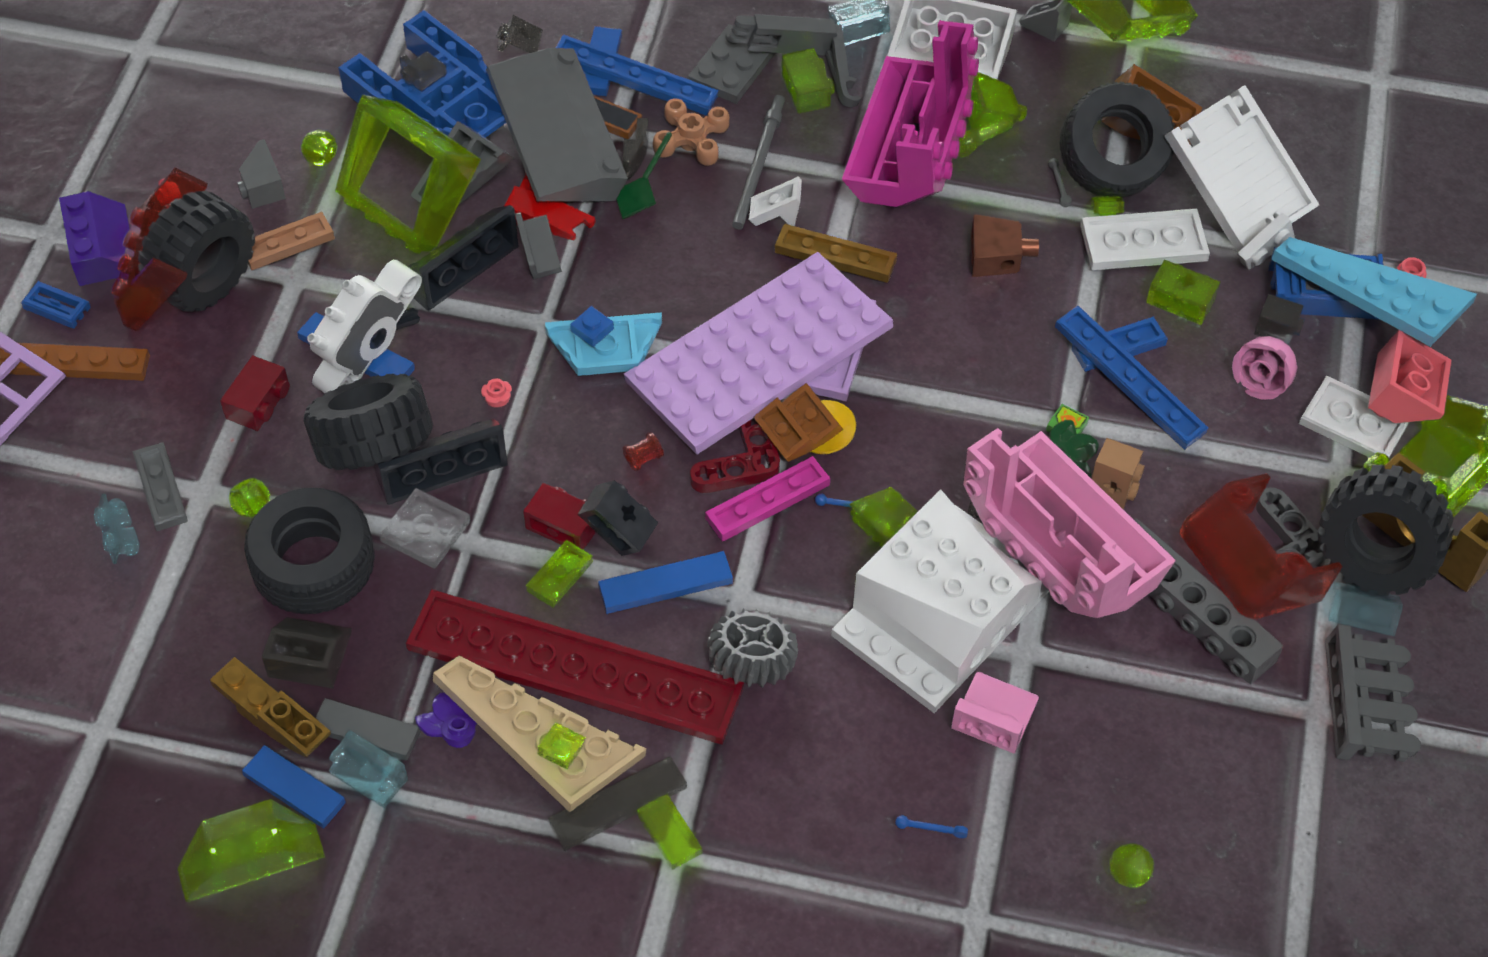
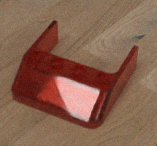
(143, 292)

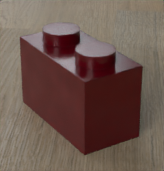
(255, 393)
(556, 517)

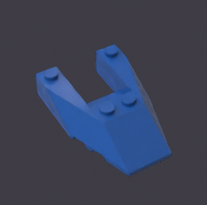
(459, 95)

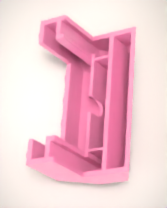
(1062, 525)

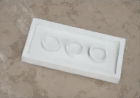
(1144, 239)

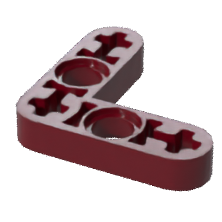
(750, 462)

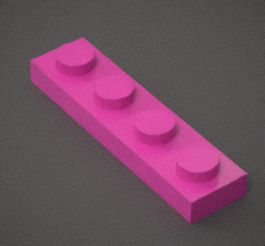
(767, 498)

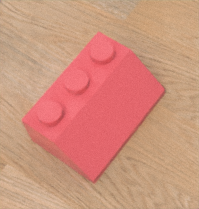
(1409, 381)

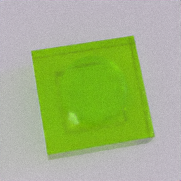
(1107, 205)
(561, 745)

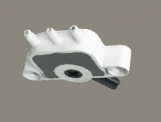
(363, 324)

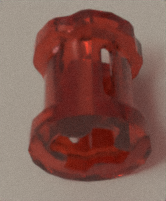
(643, 451)

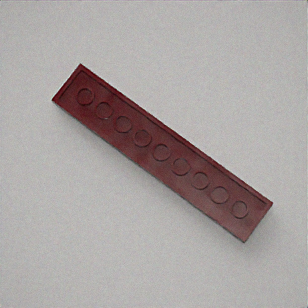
(577, 666)

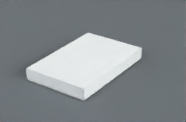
(1344, 417)

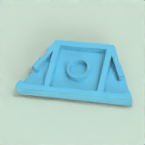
(617, 352)

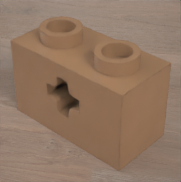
(1118, 471)

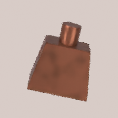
(998, 246)

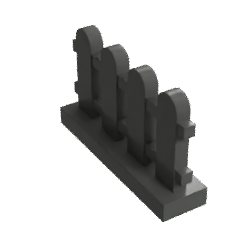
(1351, 702)

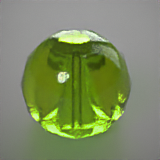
(319, 147)
(249, 497)
(1131, 865)

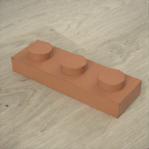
(290, 240)

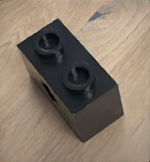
(618, 518)

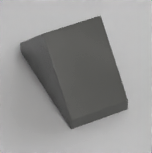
(1048, 18)

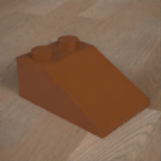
(1179, 106)

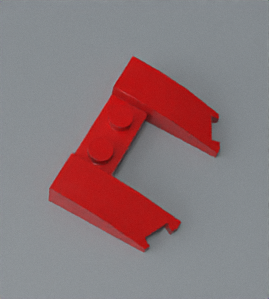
(561, 216)

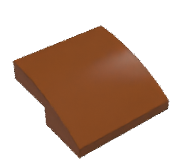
(798, 423)

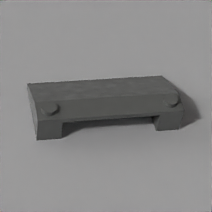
(557, 127)

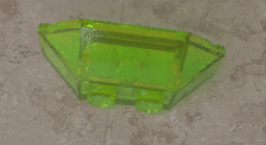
(246, 848)

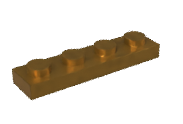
(841, 253)

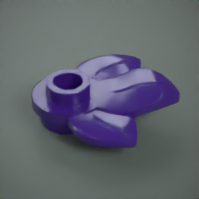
(447, 721)

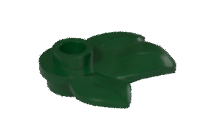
(1076, 446)

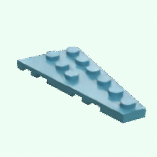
(1394, 296)

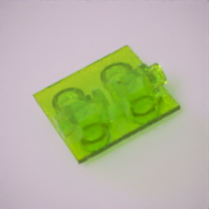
(882, 514)

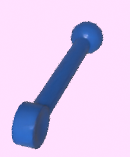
(821, 500)
(958, 831)

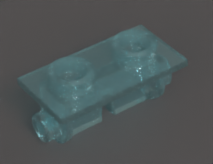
(111, 518)

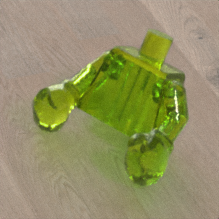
(992, 113)

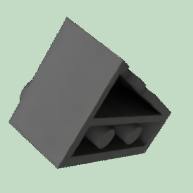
(492, 160)

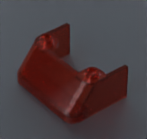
(1244, 561)

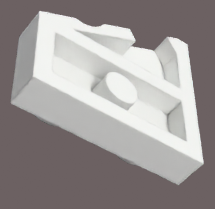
(1263, 244)

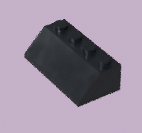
(465, 255)
(443, 461)

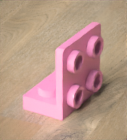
(994, 712)

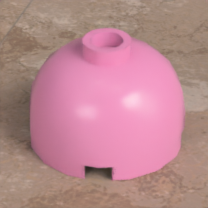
(1265, 367)

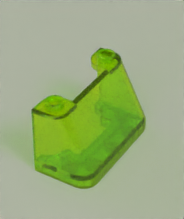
(1450, 451)

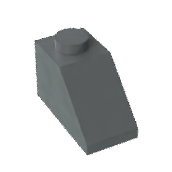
(260, 177)

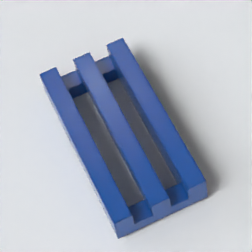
(52, 308)

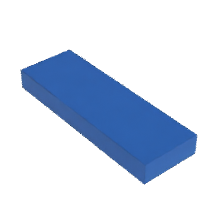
(609, 40)
(1134, 338)
(294, 786)

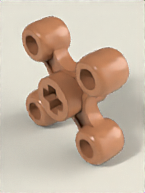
(692, 131)

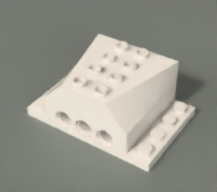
(936, 602)

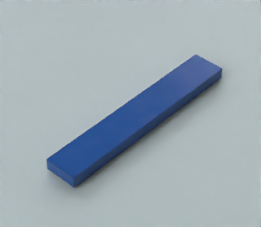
(641, 76)
(1131, 377)

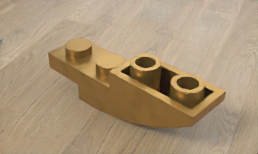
(269, 710)

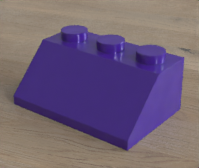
(94, 235)

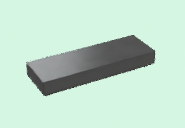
(160, 486)
(386, 733)

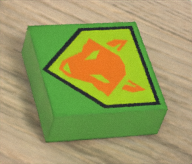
(1067, 413)

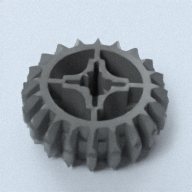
(752, 648)

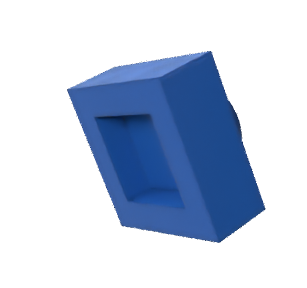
(592, 326)

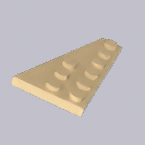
(522, 722)

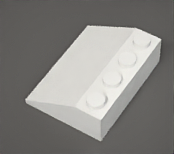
(919, 25)

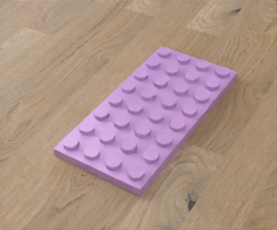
(757, 351)

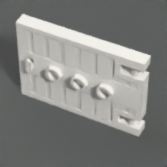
(1240, 167)

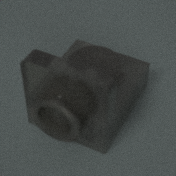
(422, 70)

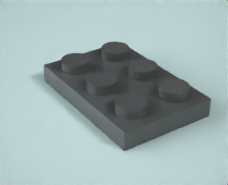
(729, 67)

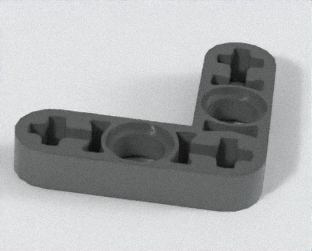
(1288, 511)

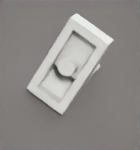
(776, 202)

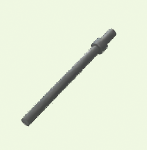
(772, 122)

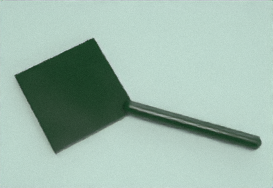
(639, 194)

